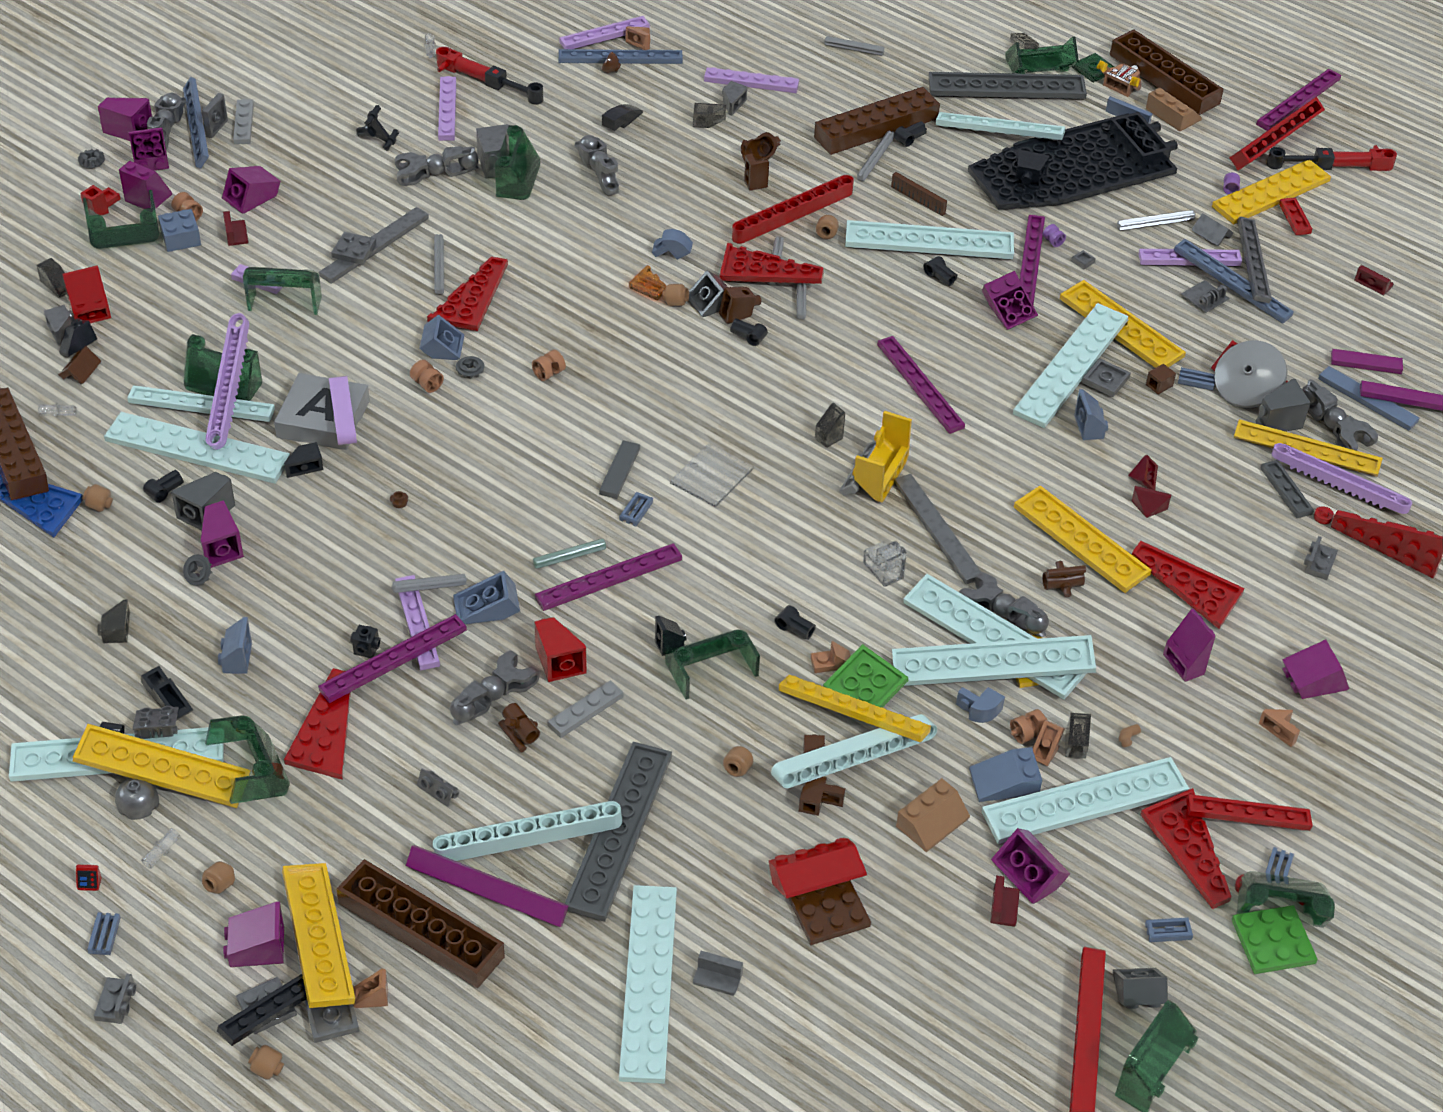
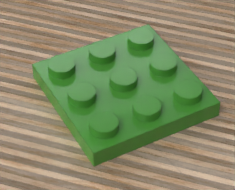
(867, 678)
(1274, 939)

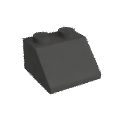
(707, 294)
(1141, 987)

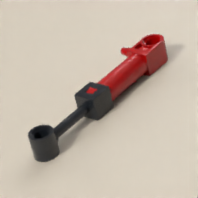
(493, 77)
(1326, 158)

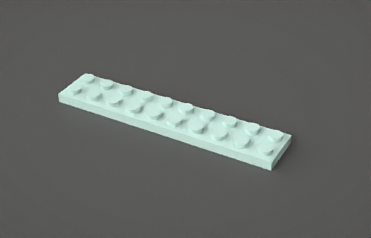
(929, 239)
(1070, 365)
(191, 447)
(976, 624)
(996, 660)
(55, 757)
(1085, 799)
(648, 985)

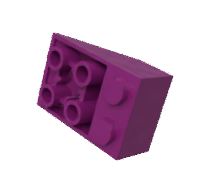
(149, 148)
(1009, 300)
(1190, 647)

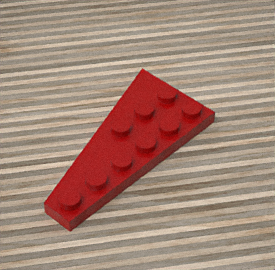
(765, 267)
(471, 300)
(1401, 542)
(1200, 589)
(322, 736)
(1189, 845)

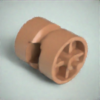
(184, 201)
(548, 365)
(425, 375)
(1028, 726)

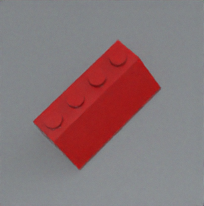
(816, 867)

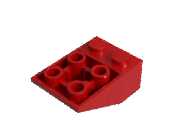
(87, 294)

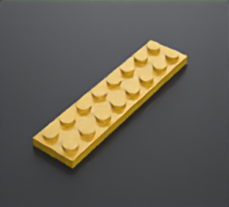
(1270, 190)
(1135, 333)
(1082, 539)
(158, 764)
(318, 935)

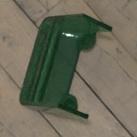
(1042, 59)
(106, 237)
(282, 278)
(707, 648)
(268, 773)
(1155, 1056)

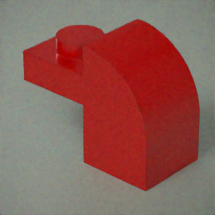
(100, 200)

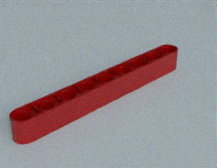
(792, 209)
(1087, 1031)

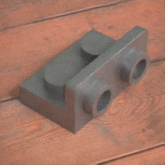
(1320, 560)
(115, 999)

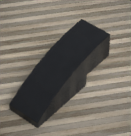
(620, 116)
(165, 691)

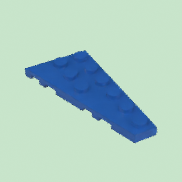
(47, 509)

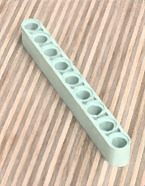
(844, 755)
(529, 831)

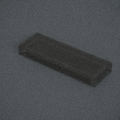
(1024, 40)

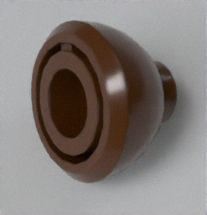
(611, 64)

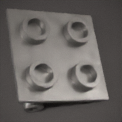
(1206, 296)
(150, 719)

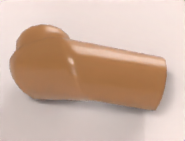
(1126, 734)

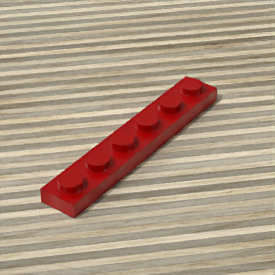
(1249, 812)

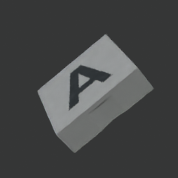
(309, 411)

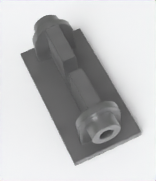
(436, 788)

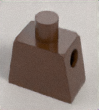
(738, 303)

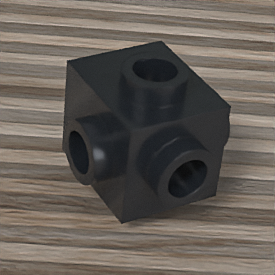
(365, 641)

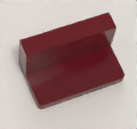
(235, 230)
(1373, 280)
(1004, 903)

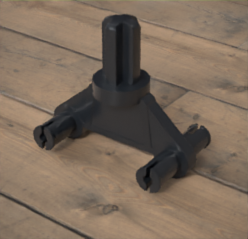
(374, 129)

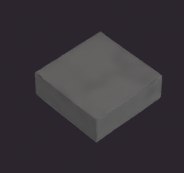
(1083, 259)

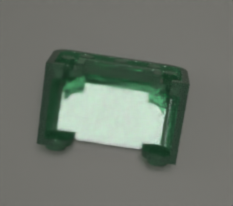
(518, 171)
(203, 368)
(1258, 886)

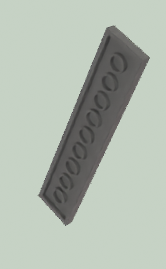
(1007, 85)
(612, 849)

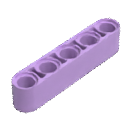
(342, 410)

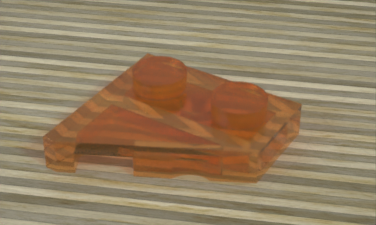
(648, 283)

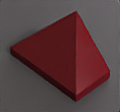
(1145, 473)
(1150, 501)

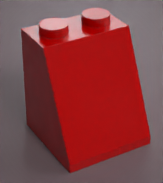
(559, 650)

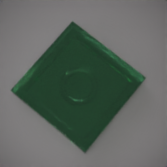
(1087, 67)

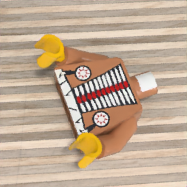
(1121, 78)

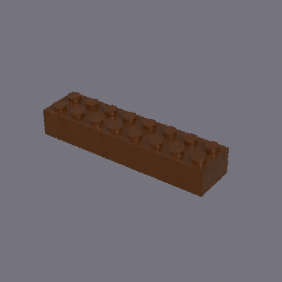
(1167, 71)
(875, 119)
(19, 460)
(421, 923)

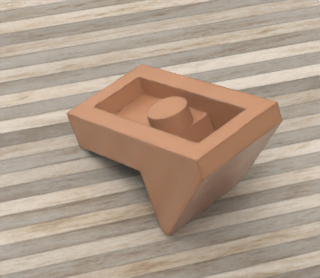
(638, 37)
(830, 660)
(1278, 724)
(1047, 742)

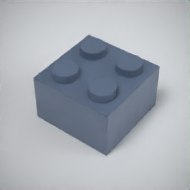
(179, 230)

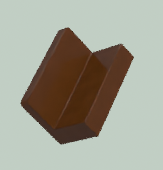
(756, 173)
(81, 365)

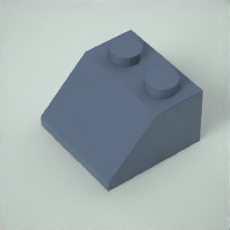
(441, 340)
(1090, 417)
(236, 648)

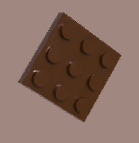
(830, 912)

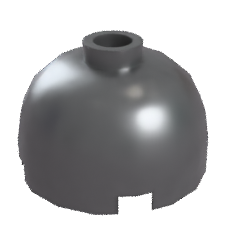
(136, 798)

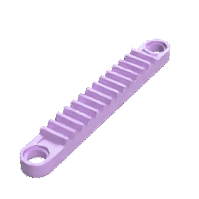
(227, 381)
(1341, 478)

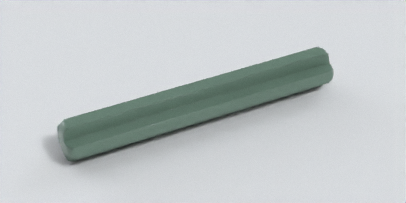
(569, 553)

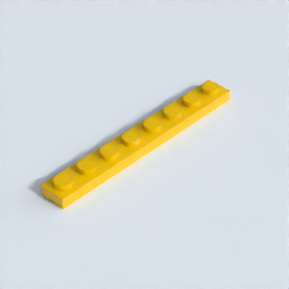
(1324, 451)
(855, 708)

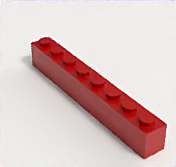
(1277, 133)

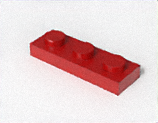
(1295, 216)

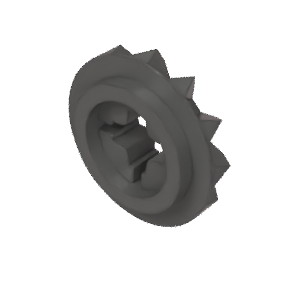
(91, 158)
(467, 362)
(191, 566)

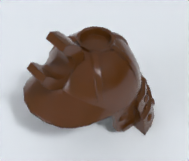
(761, 147)

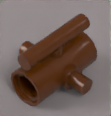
(1064, 578)
(518, 726)

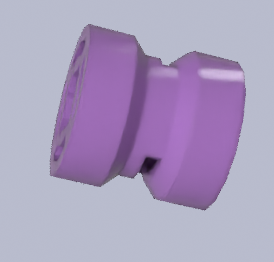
(1231, 183)
(1054, 235)

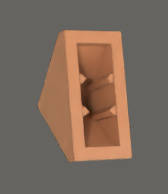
(372, 991)

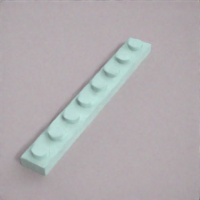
(1000, 125)
(197, 403)

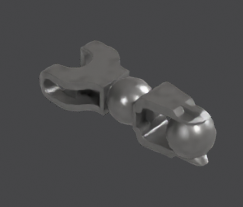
(167, 111)
(594, 153)
(419, 166)
(1346, 429)
(1018, 611)
(478, 696)

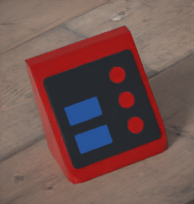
(88, 877)

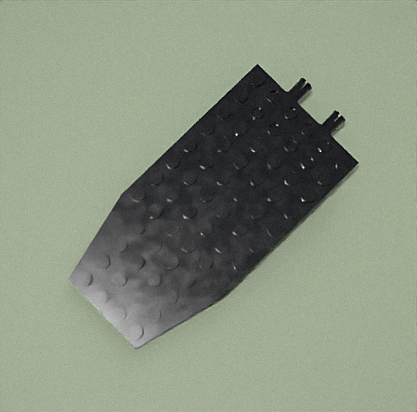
(1081, 165)

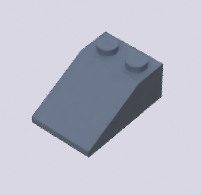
(488, 600)
(1006, 775)

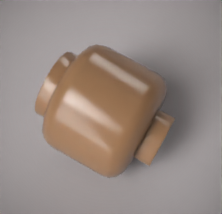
(827, 227)
(675, 294)
(97, 497)
(738, 761)
(218, 877)
(266, 1062)

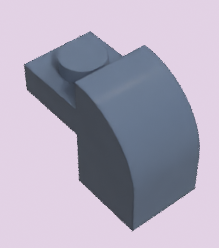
(674, 241)
(981, 708)

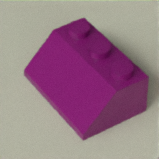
(1030, 866)

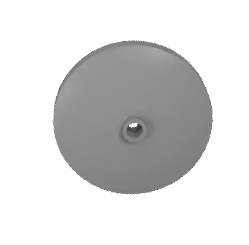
(1250, 373)

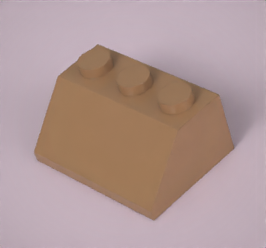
(1171, 110)
(932, 815)

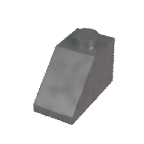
(734, 96)
(57, 321)

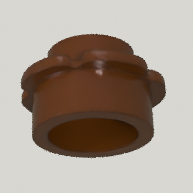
(399, 499)

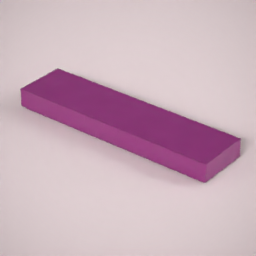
(1366, 361)

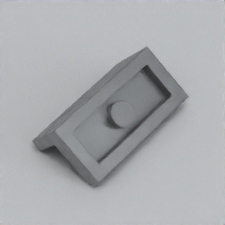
(1211, 229)
(718, 973)

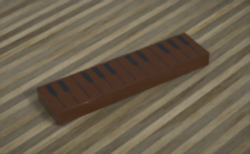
(919, 193)

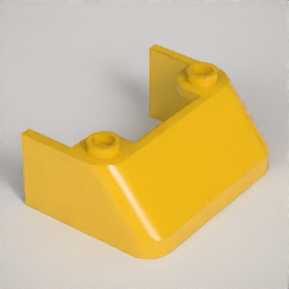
(887, 459)

